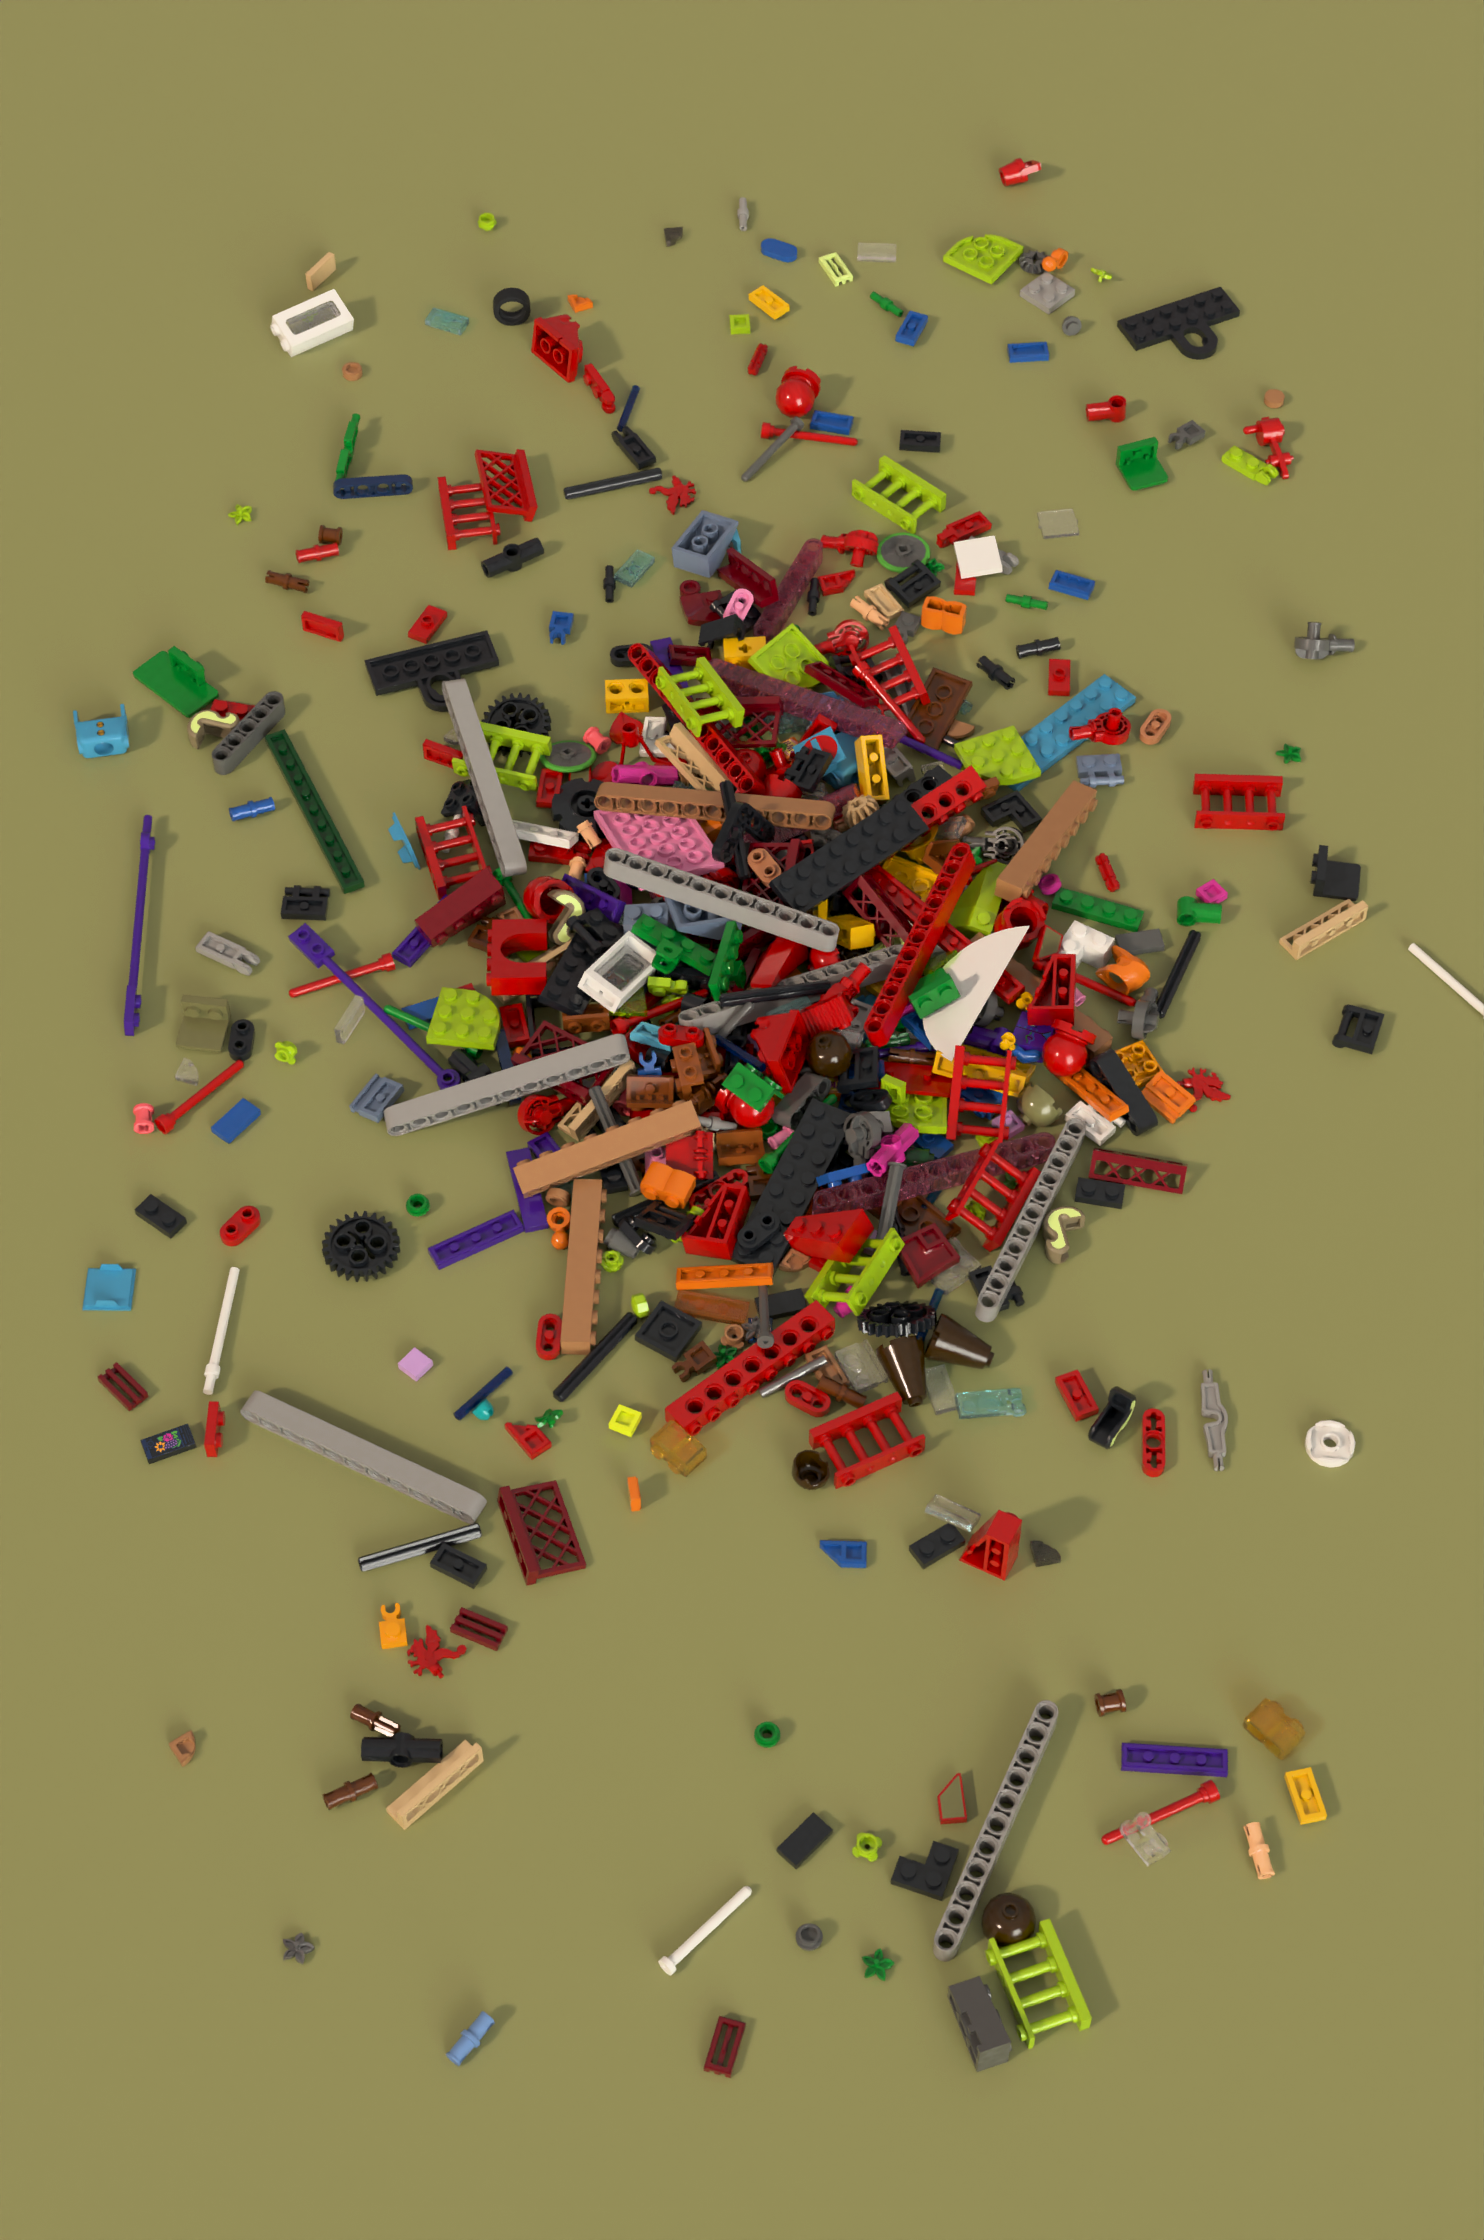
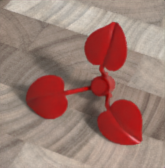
(628, 733)

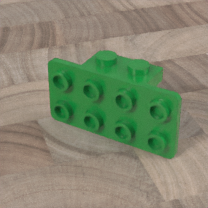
(177, 681)

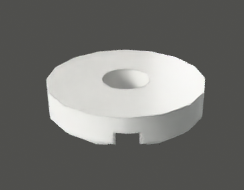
(1326, 1455)

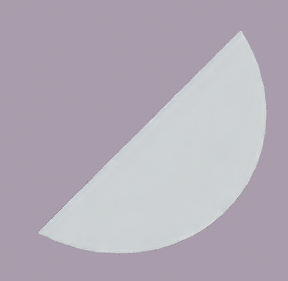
(975, 975)

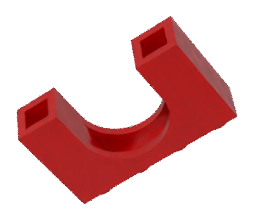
(511, 937)

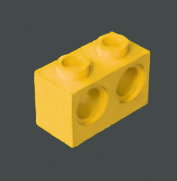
(626, 696)
(854, 931)

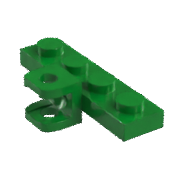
(673, 947)
(725, 966)

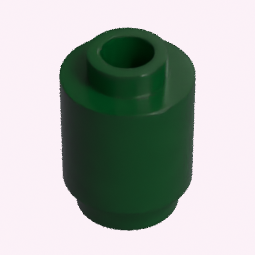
(917, 1156)

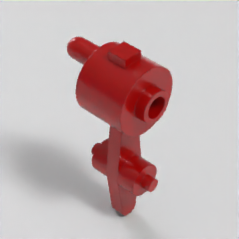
(1270, 432)

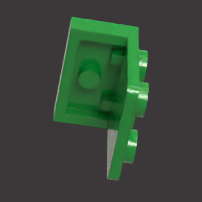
(1140, 464)
(933, 993)
(750, 1087)

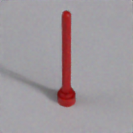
(770, 431)
(863, 672)
(384, 963)
(1096, 986)
(621, 1025)
(166, 1122)
(1206, 1793)

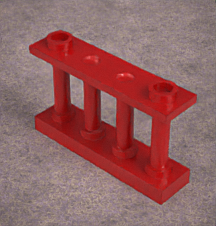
(451, 520)
(902, 658)
(1238, 785)
(431, 848)
(959, 1104)
(1015, 1198)
(866, 1417)

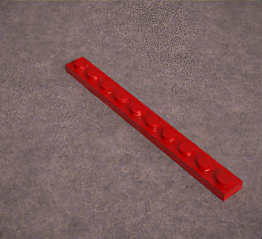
(1007, 987)

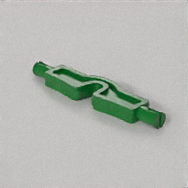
(347, 452)

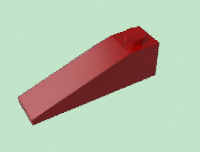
(778, 962)

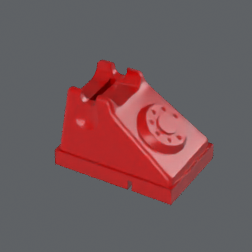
(558, 345)
(782, 1046)

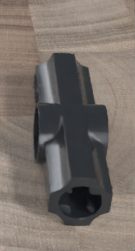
(512, 557)
(739, 1038)
(468, 1066)
(402, 1749)

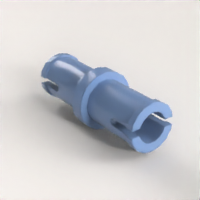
(470, 2038)

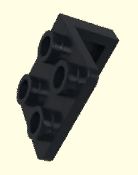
(463, 794)
(1334, 878)

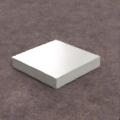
(978, 557)

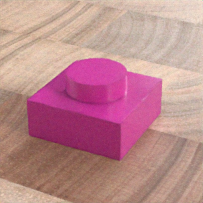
(1211, 892)

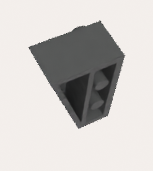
(979, 2023)

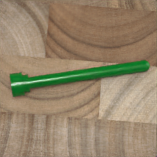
(507, 883)
(419, 1023)
(769, 1161)

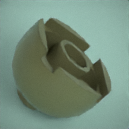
(1037, 1106)

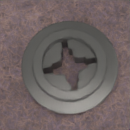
(1027, 265)

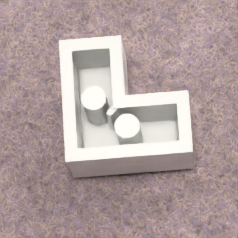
(1088, 945)

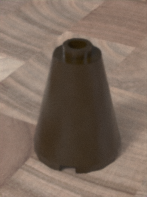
(957, 1345)
(905, 1368)

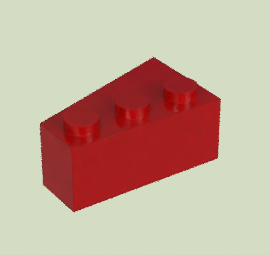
(1055, 993)
(719, 1225)
(830, 1235)
(994, 1545)

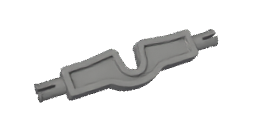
(1213, 1431)

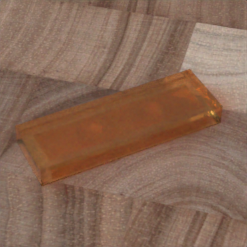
(712, 1307)

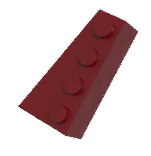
(461, 908)

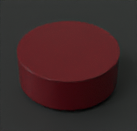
(689, 587)

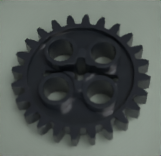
(530, 709)
(345, 1258)
(897, 1319)

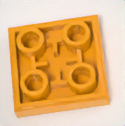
(1139, 1062)

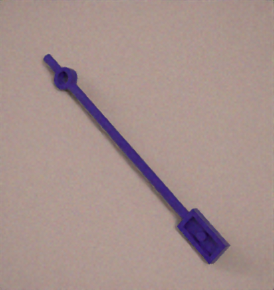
(320, 953)
(133, 1001)

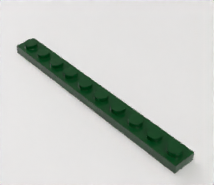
(314, 812)

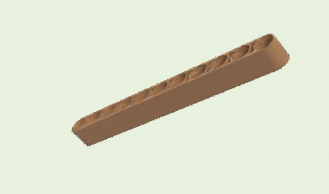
(709, 805)

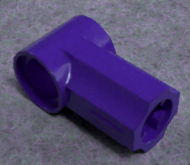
(987, 1039)

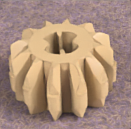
(859, 809)

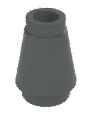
(619, 1242)

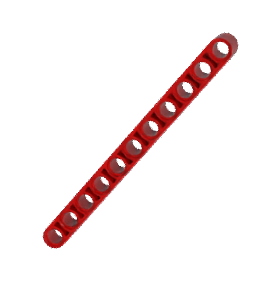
(710, 738)
(919, 945)

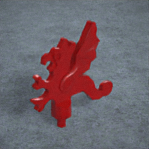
(678, 491)
(1205, 1085)
(430, 1657)

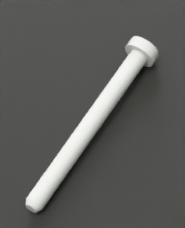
(668, 1964)

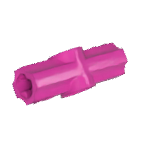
(644, 774)
(892, 1149)

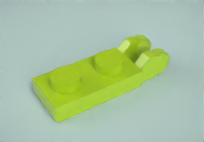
(1249, 465)

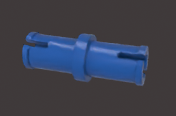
(252, 809)

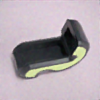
(1112, 1418)

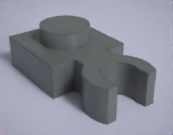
(1188, 433)
(907, 625)

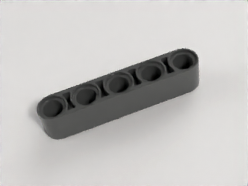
(248, 733)

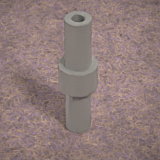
(743, 214)
(715, 1123)

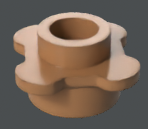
(734, 1330)

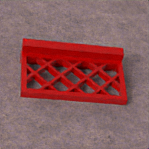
(521, 483)

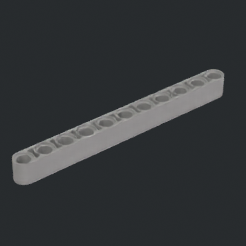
(484, 778)
(721, 900)
(716, 1017)
(506, 1084)
(1030, 1220)
(364, 1457)
(992, 1839)

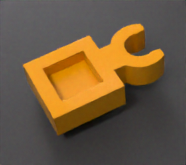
(392, 1629)

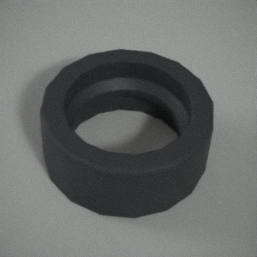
(509, 295)

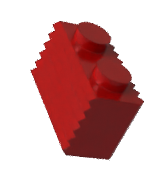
(827, 1014)

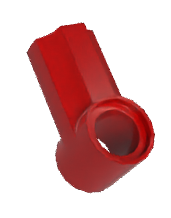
(1113, 410)

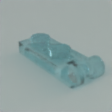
(990, 1403)

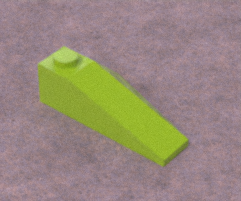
(978, 904)

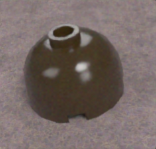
(828, 1053)
(1008, 1919)

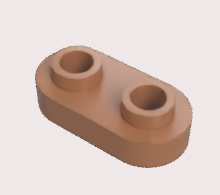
(1152, 730)
(763, 865)

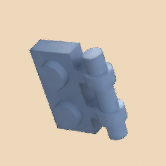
(1100, 770)

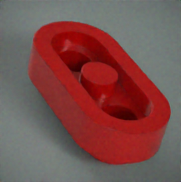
(679, 1035)
(242, 1225)
(548, 1338)
(809, 1398)

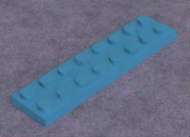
(1050, 738)

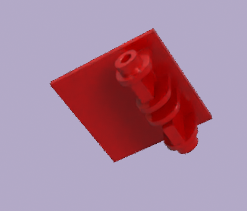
(692, 1155)

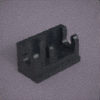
(720, 629)

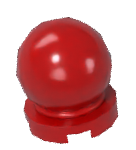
(797, 392)
(537, 900)
(1021, 913)
(1066, 1049)
(741, 1111)

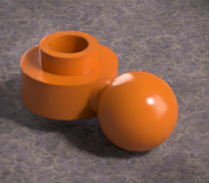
(1056, 260)
(560, 1238)

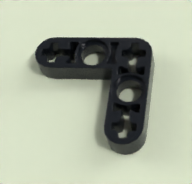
(725, 845)

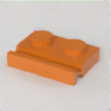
(1167, 1097)

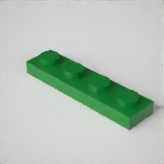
(1098, 909)

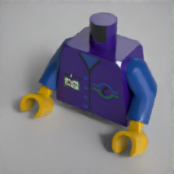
(1026, 1039)

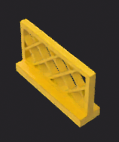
(1018, 1077)

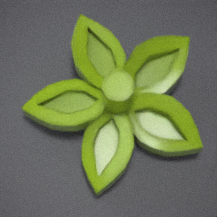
(1103, 274)
(241, 513)

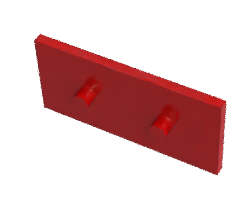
(919, 1079)

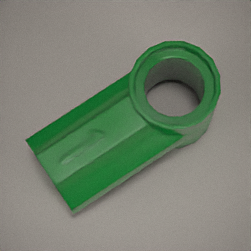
(1191, 911)

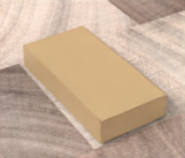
(320, 271)
(883, 601)

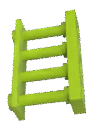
(905, 480)
(712, 685)
(517, 741)
(835, 1273)
(1055, 1963)

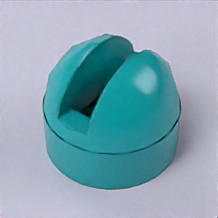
(484, 1410)

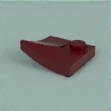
(696, 607)
(927, 1254)

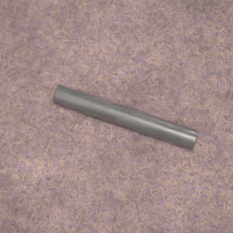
(794, 1375)

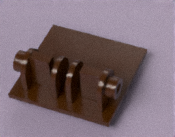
(704, 1094)

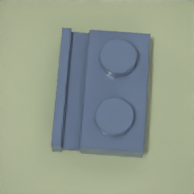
(376, 1097)

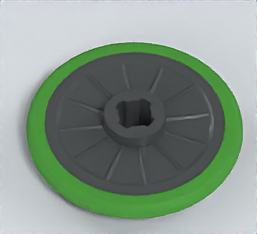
(900, 550)
(569, 756)

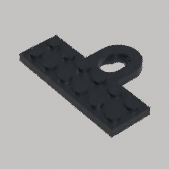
(1181, 318)
(430, 664)
(562, 989)

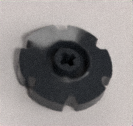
(576, 805)

